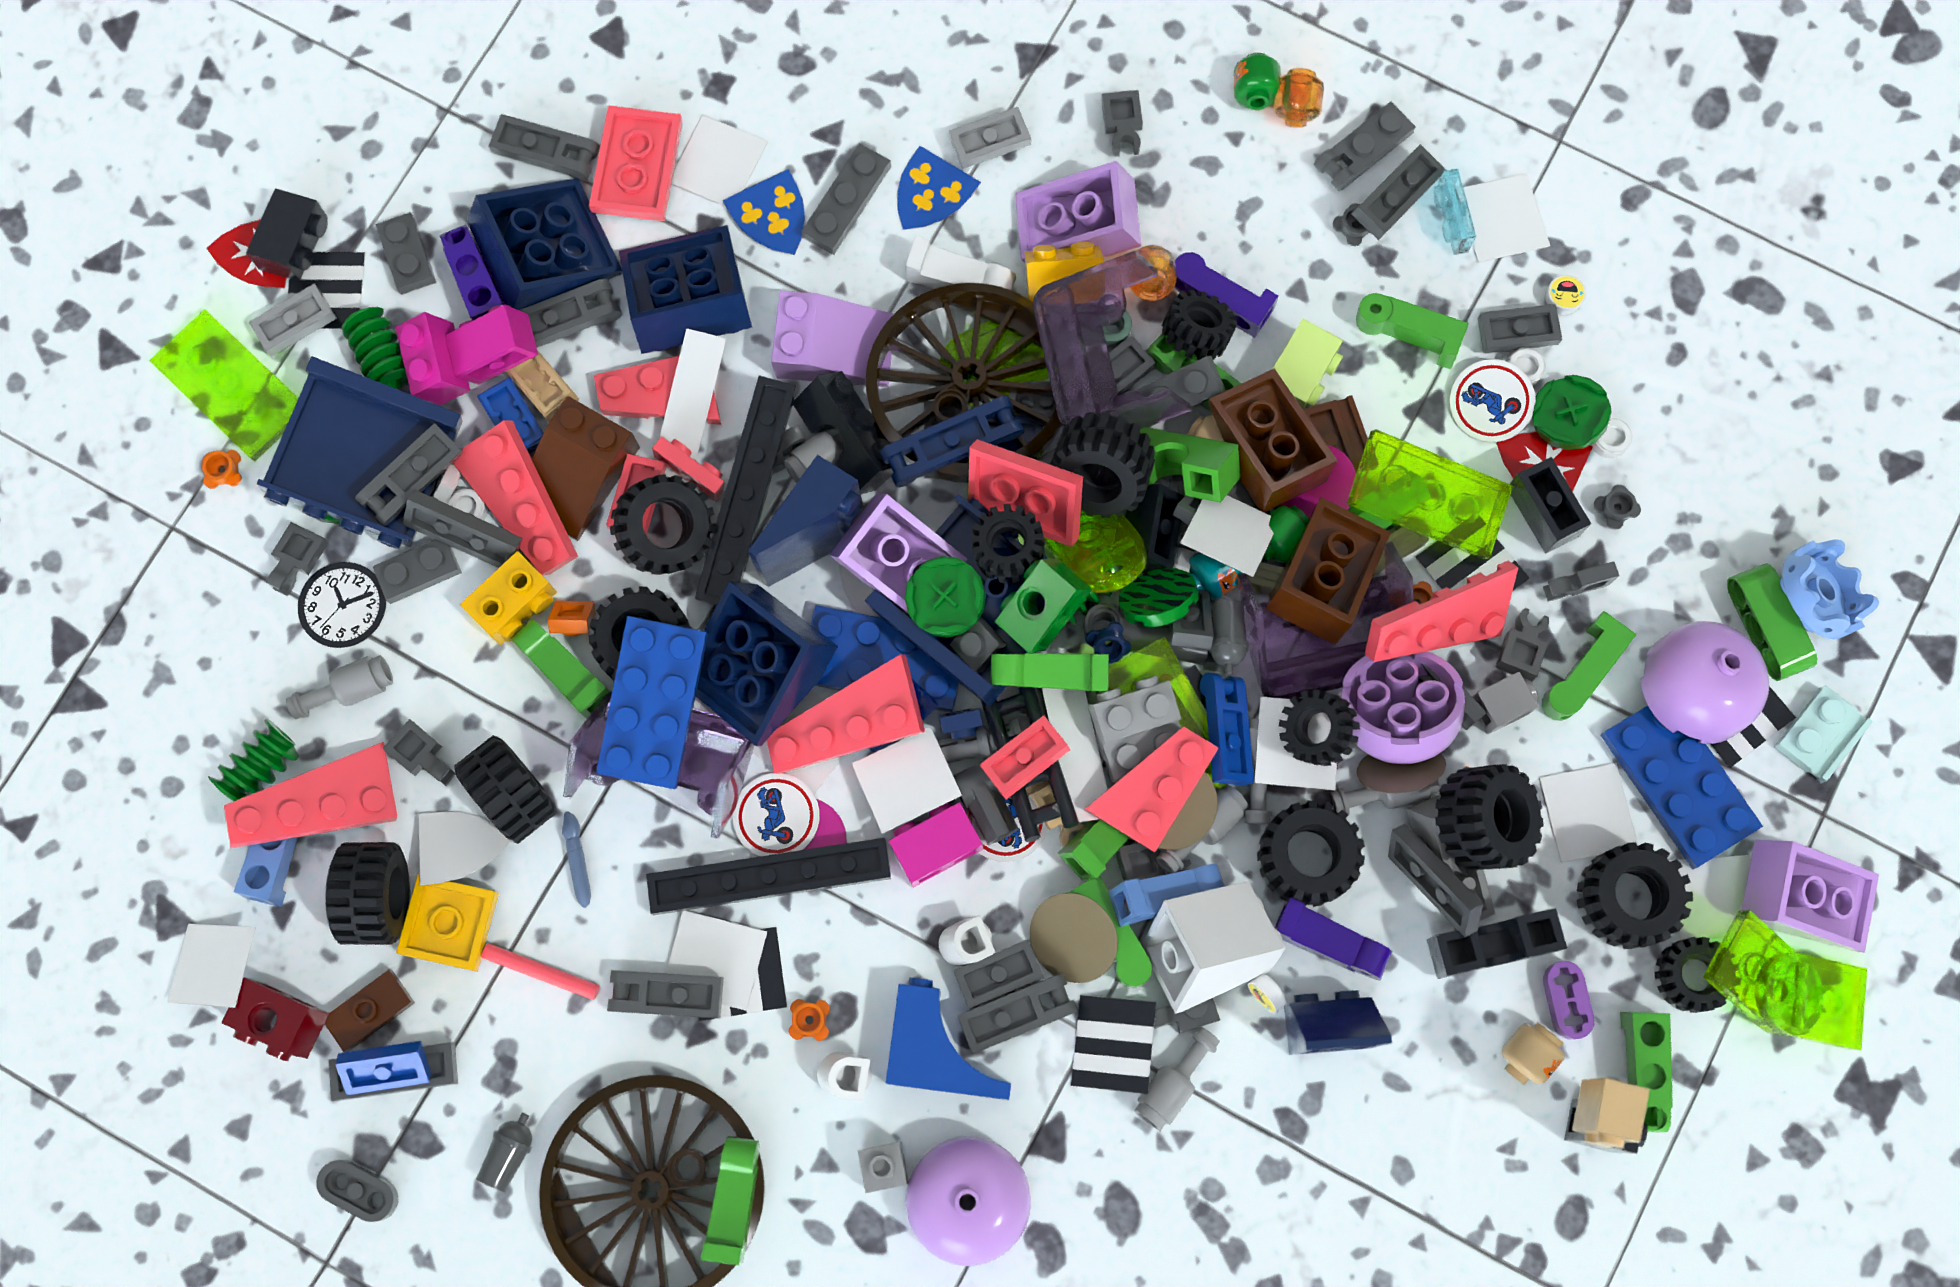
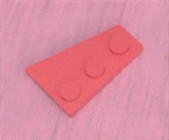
(642, 391)
(1156, 789)

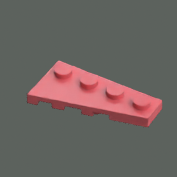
(514, 493)
(1447, 619)
(858, 717)
(326, 799)

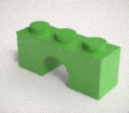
(1207, 465)

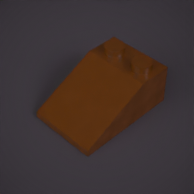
(1275, 440)
(581, 462)
(1328, 571)

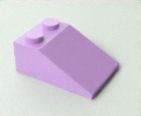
(1082, 207)
(825, 337)
(889, 547)
(1810, 894)

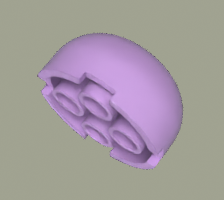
(1705, 681)
(1400, 715)
(972, 1168)

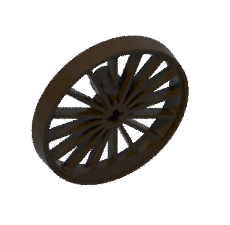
(987, 301)
(560, 1218)

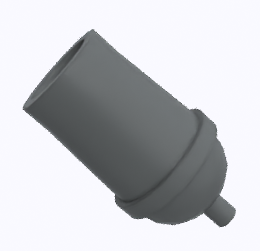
(1229, 633)
(506, 1154)

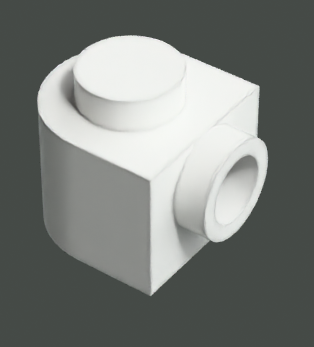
(966, 942)
(845, 1075)

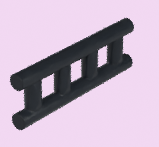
(1063, 804)

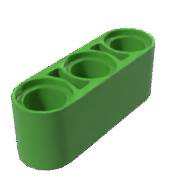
(1771, 622)

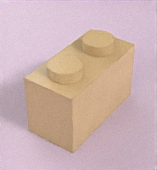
(1610, 1112)

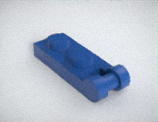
(1228, 728)

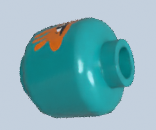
(1213, 575)

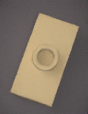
(541, 385)

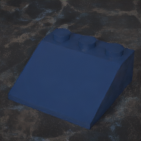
(541, 241)
(684, 286)
(807, 522)
(759, 661)

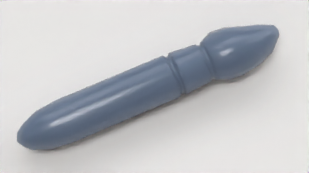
(571, 832)

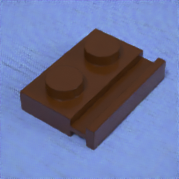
(1340, 427)

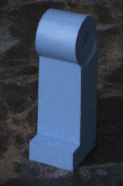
(266, 871)
(1147, 895)

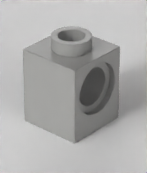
(1506, 702)
(883, 1167)

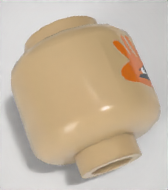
(1533, 1053)

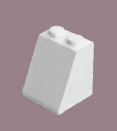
(1211, 943)

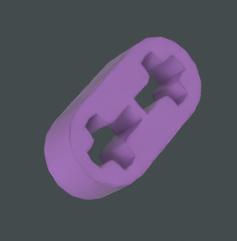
(1578, 999)

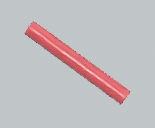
(540, 971)

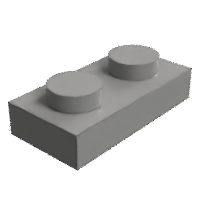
(990, 137)
(292, 320)

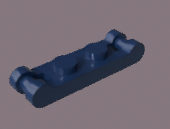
(950, 440)

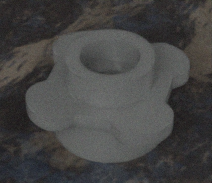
(1344, 225)
(1627, 501)

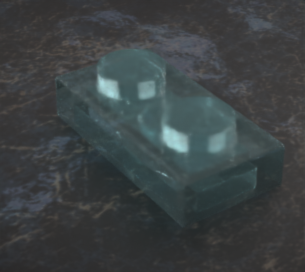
(1457, 222)

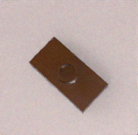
(368, 1011)

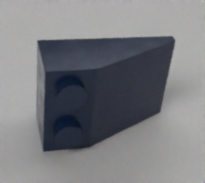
(1334, 1024)

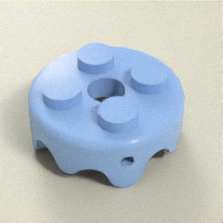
(1825, 591)

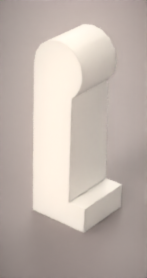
(939, 267)

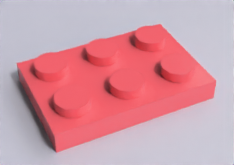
(636, 163)
(1015, 479)

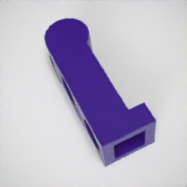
(470, 272)
(1248, 308)
(1331, 940)

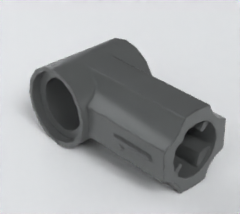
(985, 804)

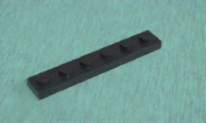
(747, 487)
(768, 876)

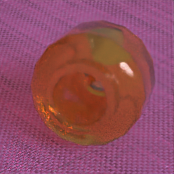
(1299, 97)
(1162, 285)

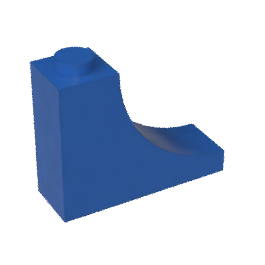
(923, 1053)

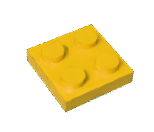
(448, 924)

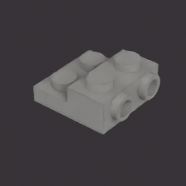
(1134, 723)

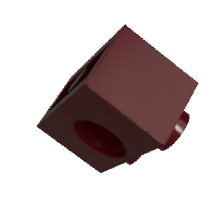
(295, 1026)

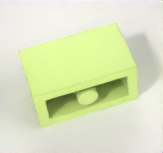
(1307, 360)

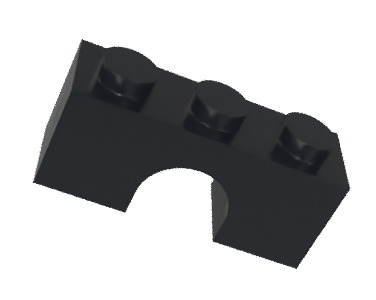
(832, 404)
(1497, 944)

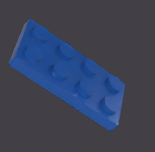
(869, 643)
(652, 702)
(1682, 786)

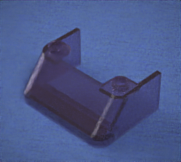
(1072, 336)
(1296, 660)
(712, 761)

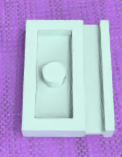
(1823, 734)

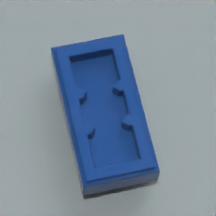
(506, 403)

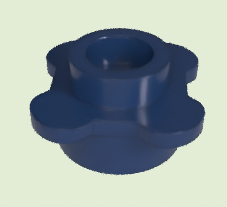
(1113, 632)

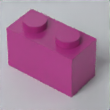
(491, 344)
(428, 359)
(935, 843)

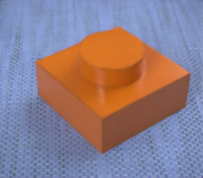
(571, 617)

